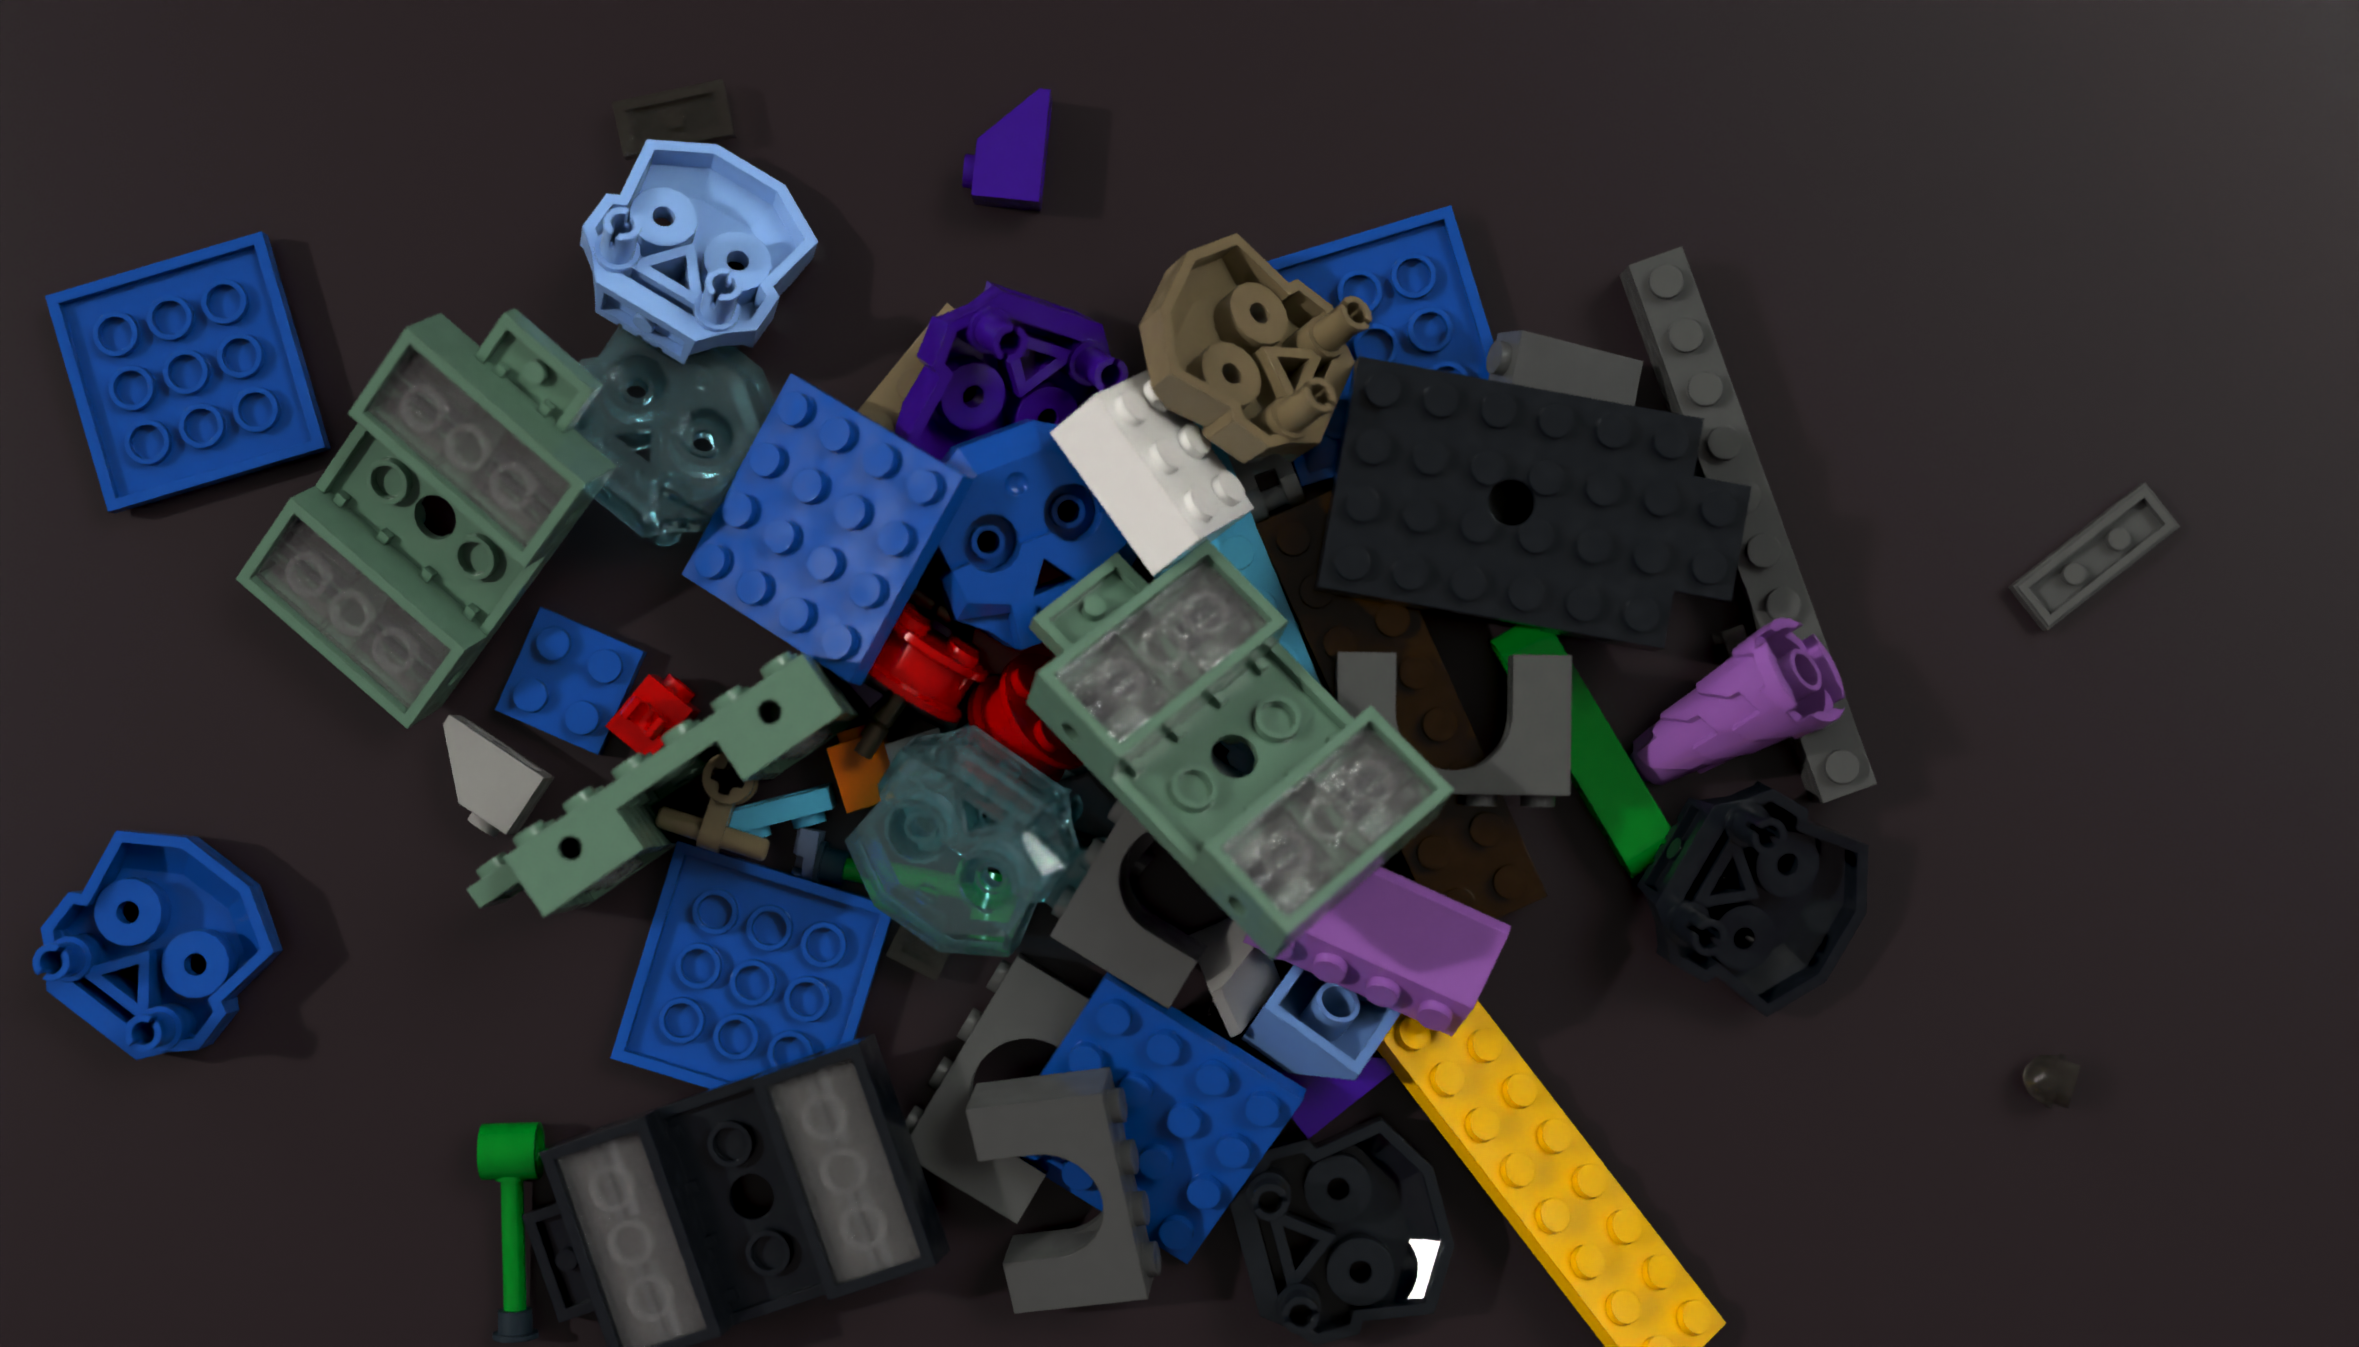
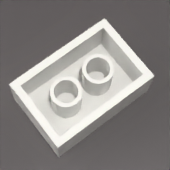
(1151, 472)

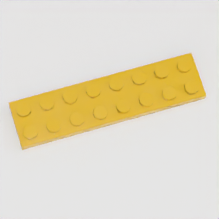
(1550, 1184)

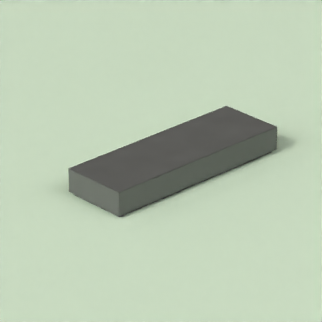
(2094, 556)

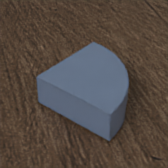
(806, 848)

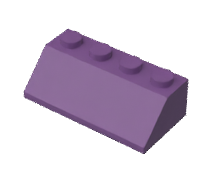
(1403, 949)

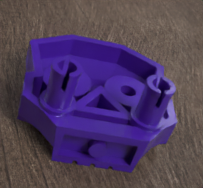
(987, 348)

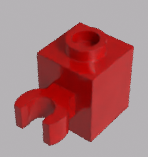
(652, 712)

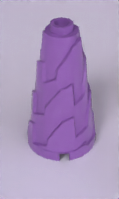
(1753, 700)

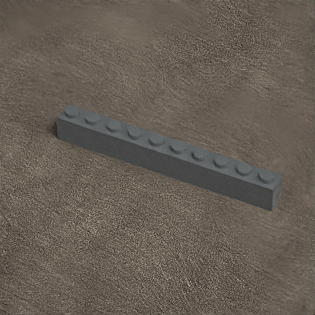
(1767, 572)

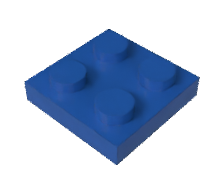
(570, 680)

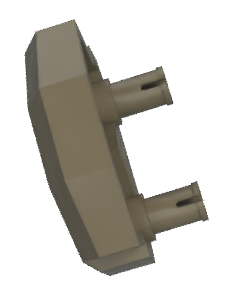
(1271, 339)

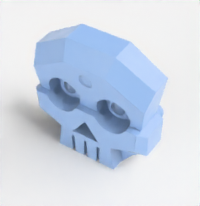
(676, 278)

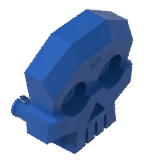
(1016, 495)
(186, 906)

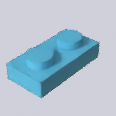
(802, 807)

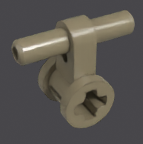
(714, 830)

